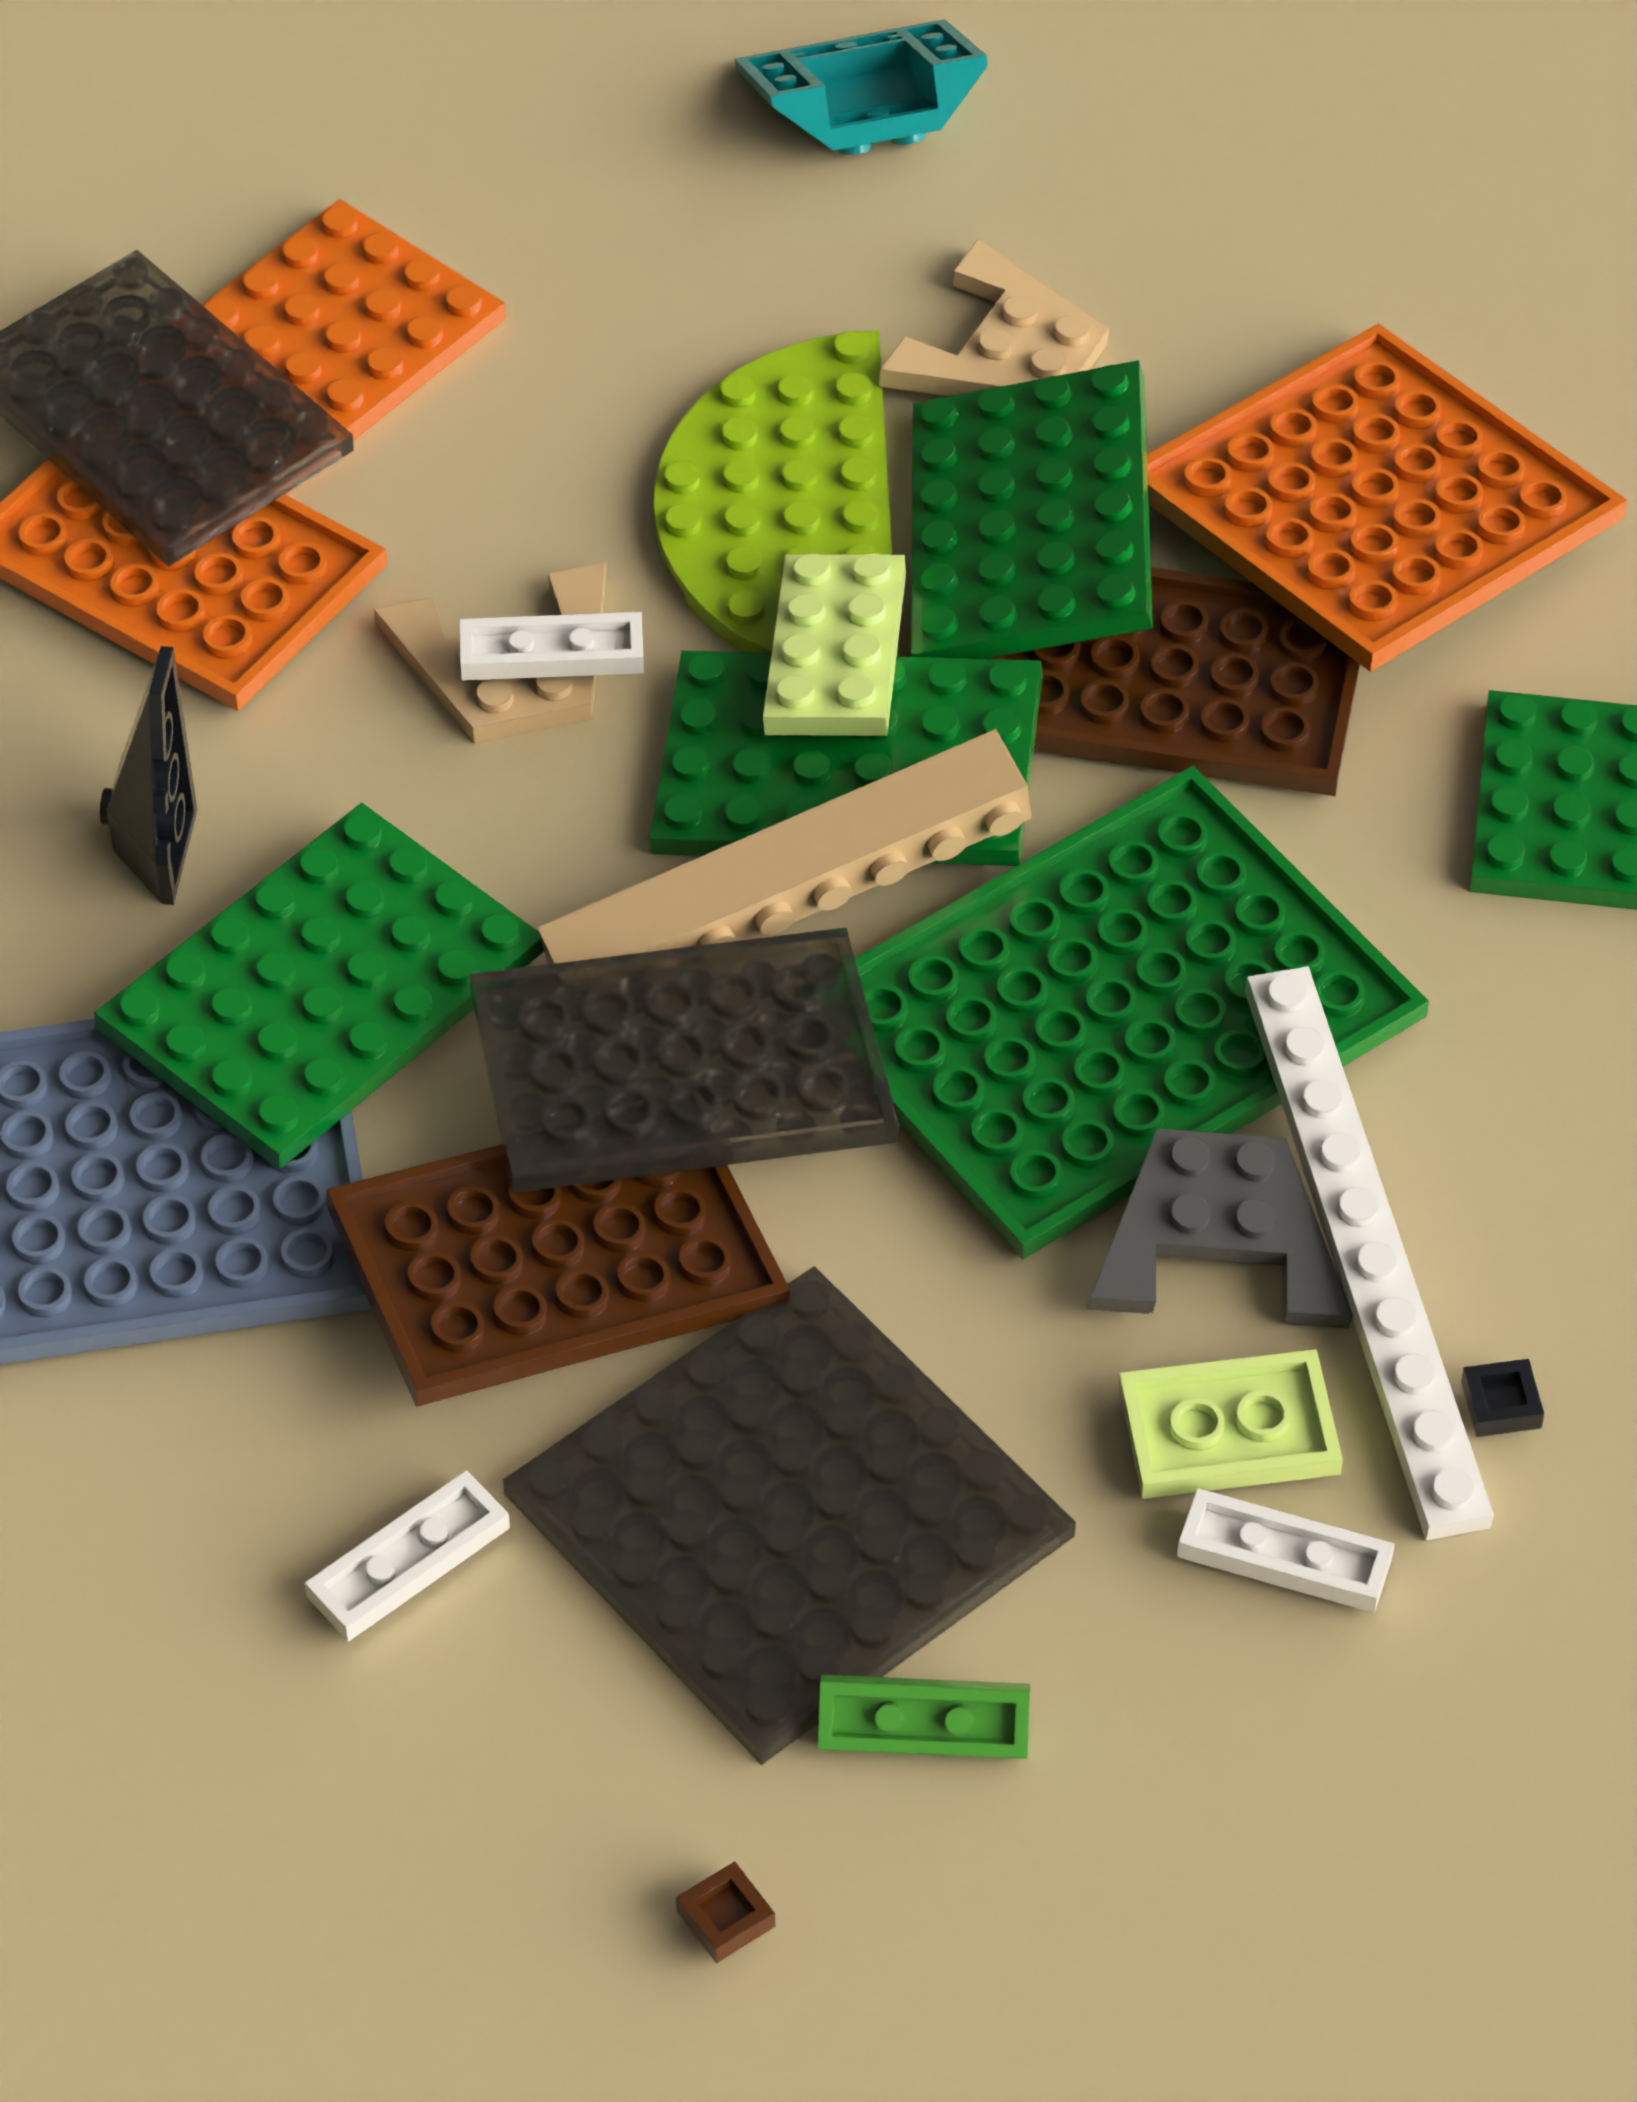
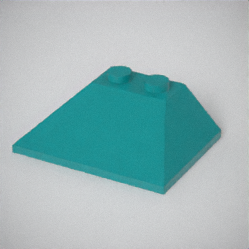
(870, 84)

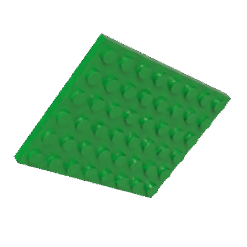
(1107, 1000)

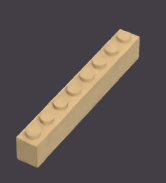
(808, 859)

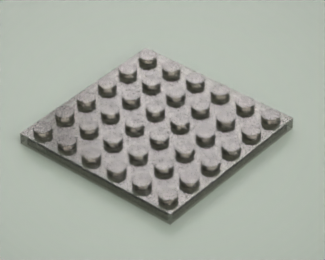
(788, 1511)

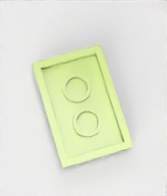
(1230, 1423)

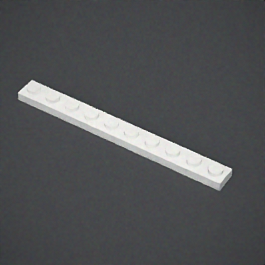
(1369, 1255)

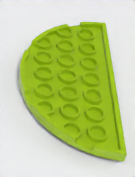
(774, 468)

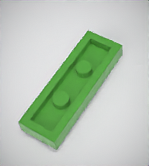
(924, 1716)

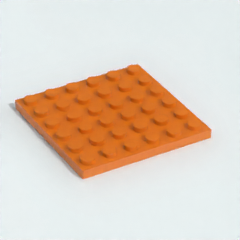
(1376, 495)

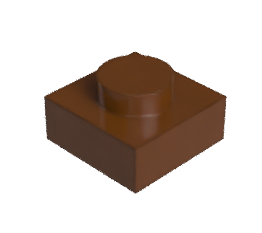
(725, 1912)

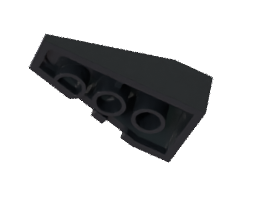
(153, 790)

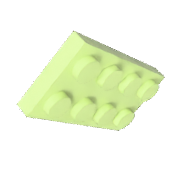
(835, 645)

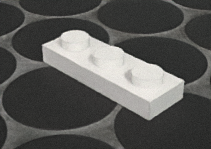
(551, 646)
(1285, 1550)
(407, 1555)

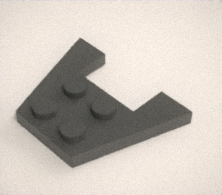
(1221, 1203)

